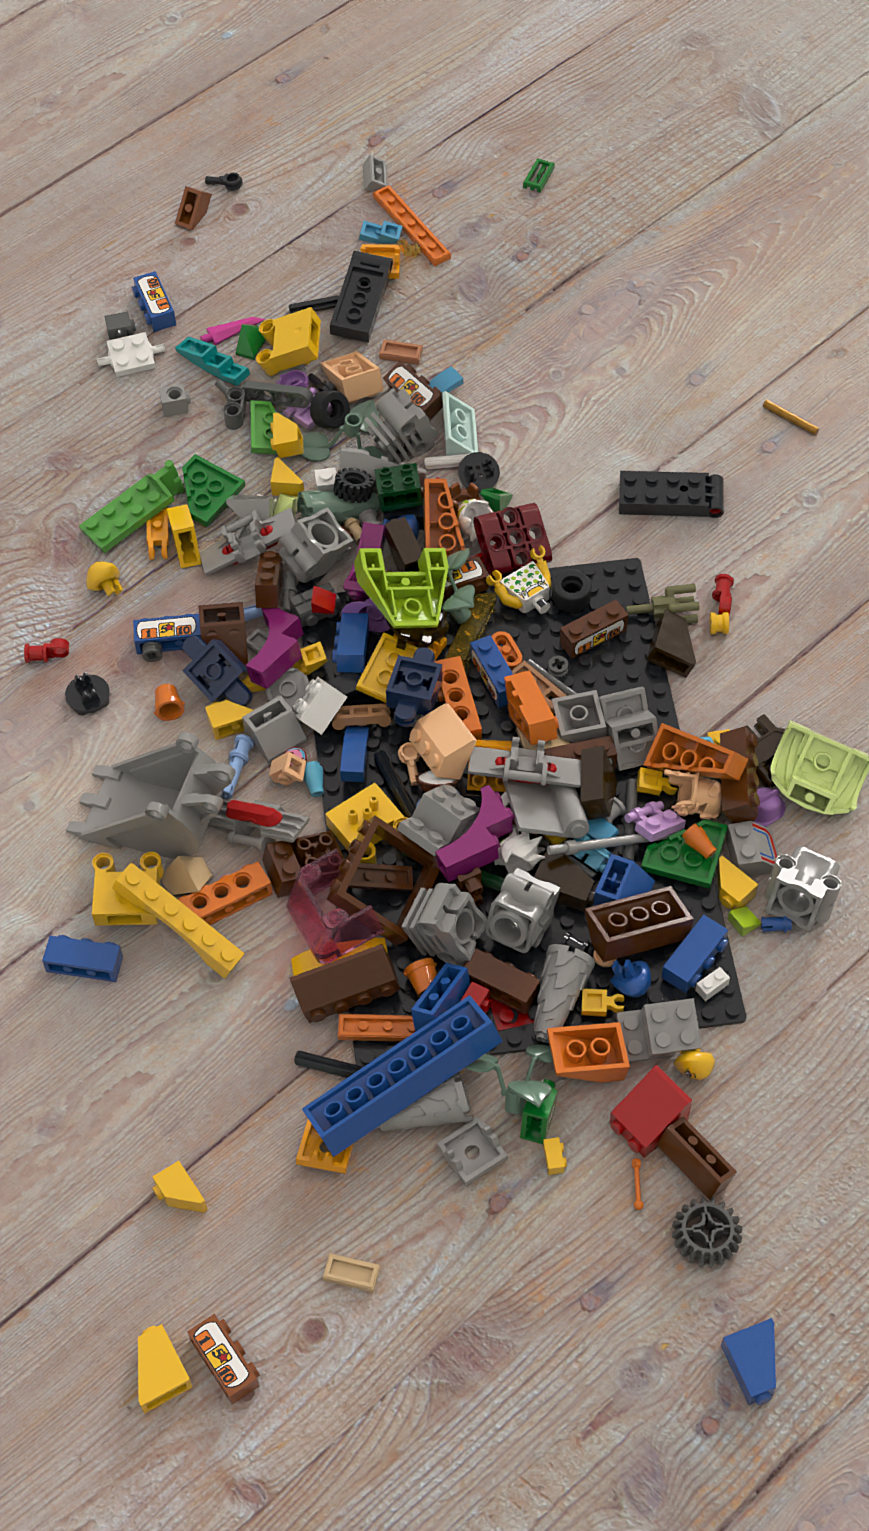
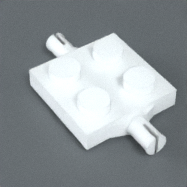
(130, 354)

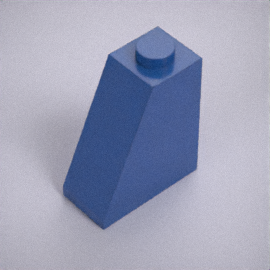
(753, 1360)

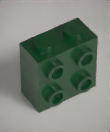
(398, 487)

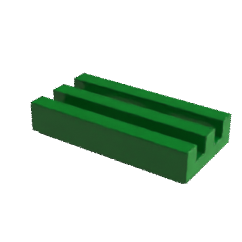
(534, 185)

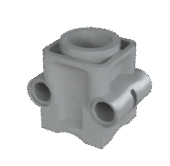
(314, 545)
(803, 887)
(522, 911)

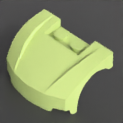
(818, 771)

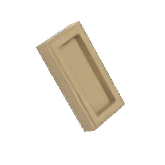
(351, 1272)

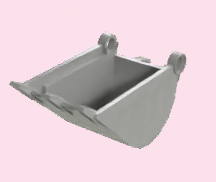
(156, 800)

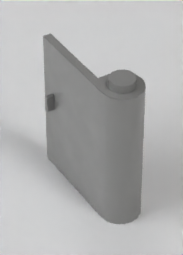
(547, 809)

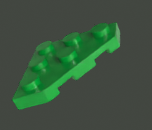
(208, 489)
(681, 862)

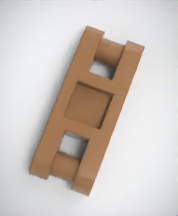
(362, 715)

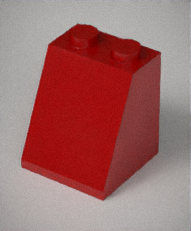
(649, 1110)

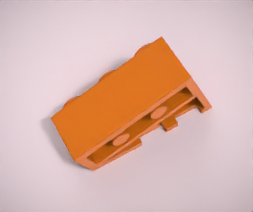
(529, 708)

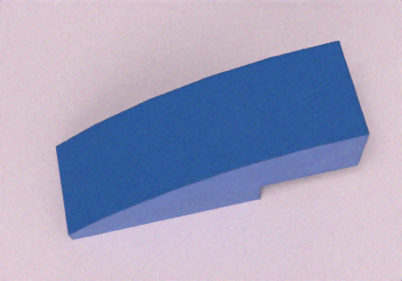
(354, 754)

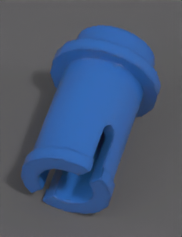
(776, 924)

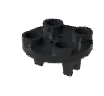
(487, 469)
(87, 694)

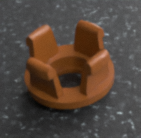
(459, 494)

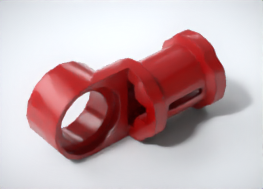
(722, 592)
(55, 649)

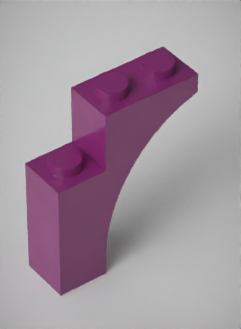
(371, 537)
(280, 649)
(480, 842)

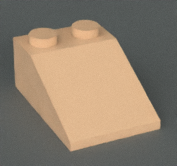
(354, 376)

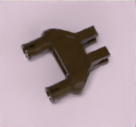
(422, 636)
(766, 747)

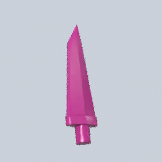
(224, 331)

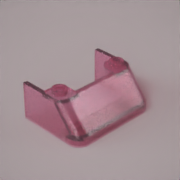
(334, 932)

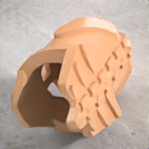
(696, 794)

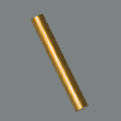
(790, 417)

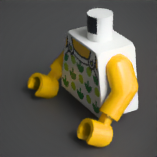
(526, 587)

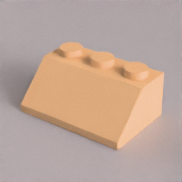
(443, 742)

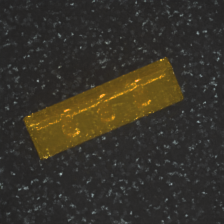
(473, 627)

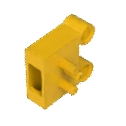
(293, 341)
(350, 814)
(109, 906)

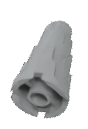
(562, 980)
(438, 1107)

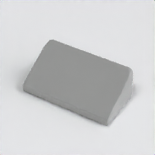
(374, 173)

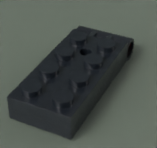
(361, 296)
(671, 494)

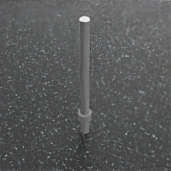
(572, 847)

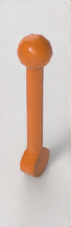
(638, 1204)

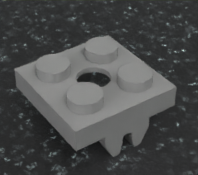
(472, 1134)

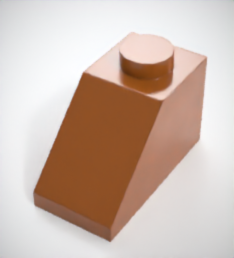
(192, 207)

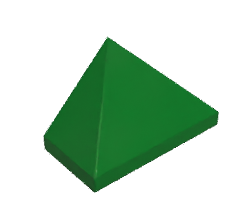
(249, 341)
(497, 498)

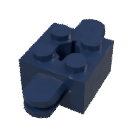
(216, 671)
(414, 686)

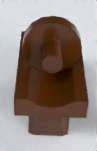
(472, 884)

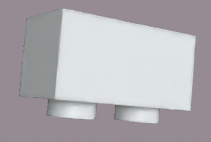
(712, 984)

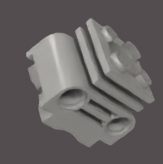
(402, 426)
(445, 923)

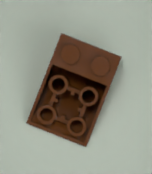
(226, 624)
(286, 859)

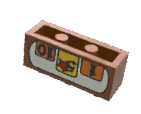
(224, 1358)

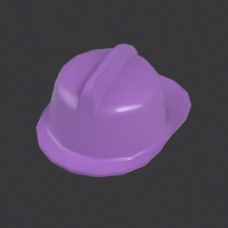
(377, 620)
(771, 806)

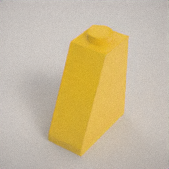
(184, 536)
(159, 1369)

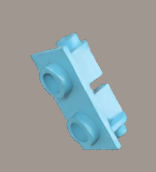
(597, 857)

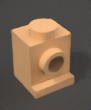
(282, 773)

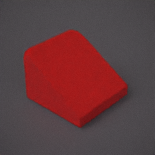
(323, 601)

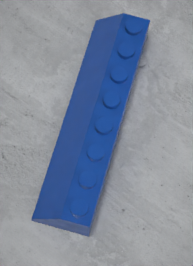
(402, 1075)

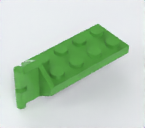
(133, 507)

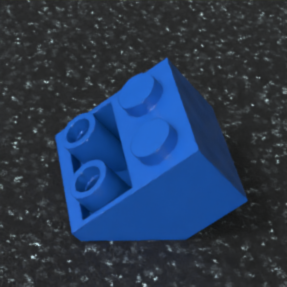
(621, 880)

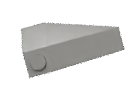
(362, 460)

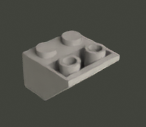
(273, 728)

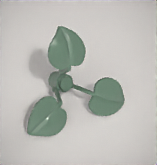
(316, 444)
(462, 599)
(518, 1091)

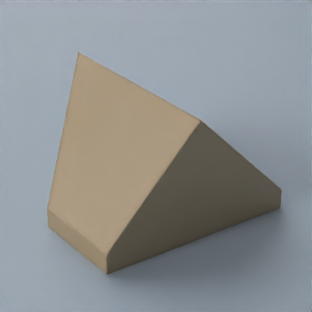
(186, 875)

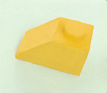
(226, 718)
(734, 886)
(178, 1189)

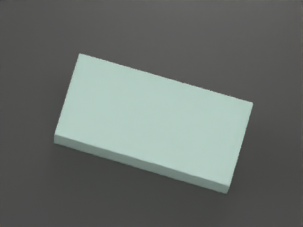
(458, 426)

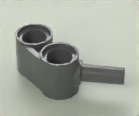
(235, 407)

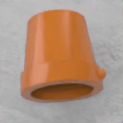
(168, 703)
(421, 974)

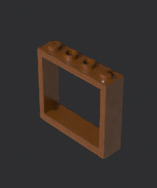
(348, 867)

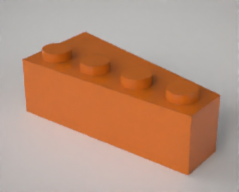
(440, 521)
(688, 753)

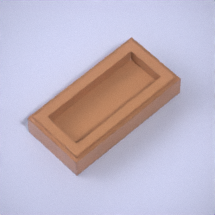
(401, 352)

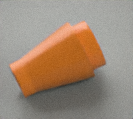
(699, 841)

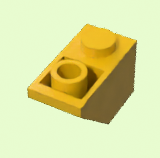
(286, 437)

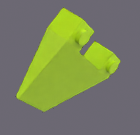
(405, 597)

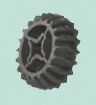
(727, 1228)

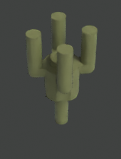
(670, 603)

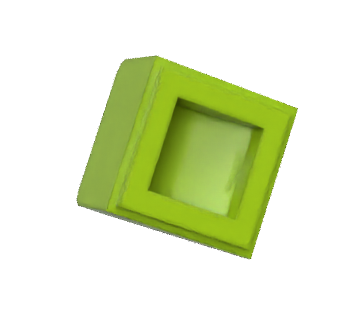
(743, 920)

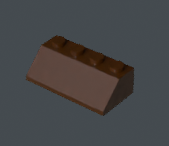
(740, 797)
(638, 923)
(345, 983)

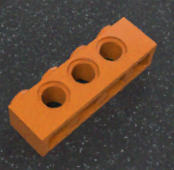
(459, 691)
(236, 897)

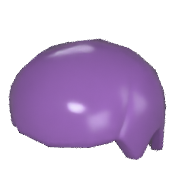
(294, 378)

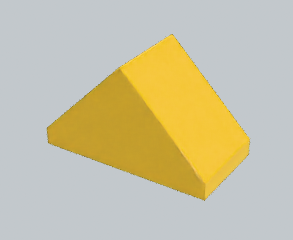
(284, 480)

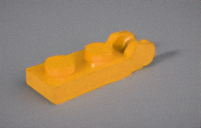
(158, 534)

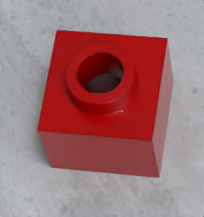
(479, 995)

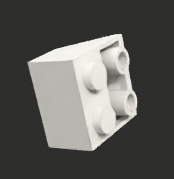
(318, 705)

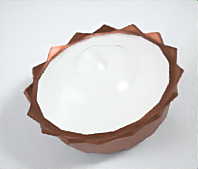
(428, 781)

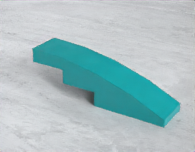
(210, 360)

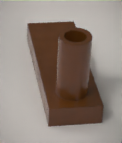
(382, 877)

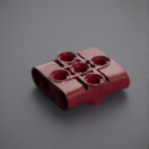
(495, 528)

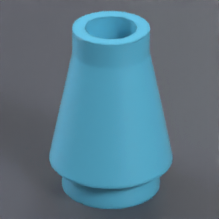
(314, 778)

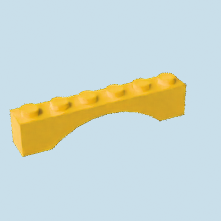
(205, 940)

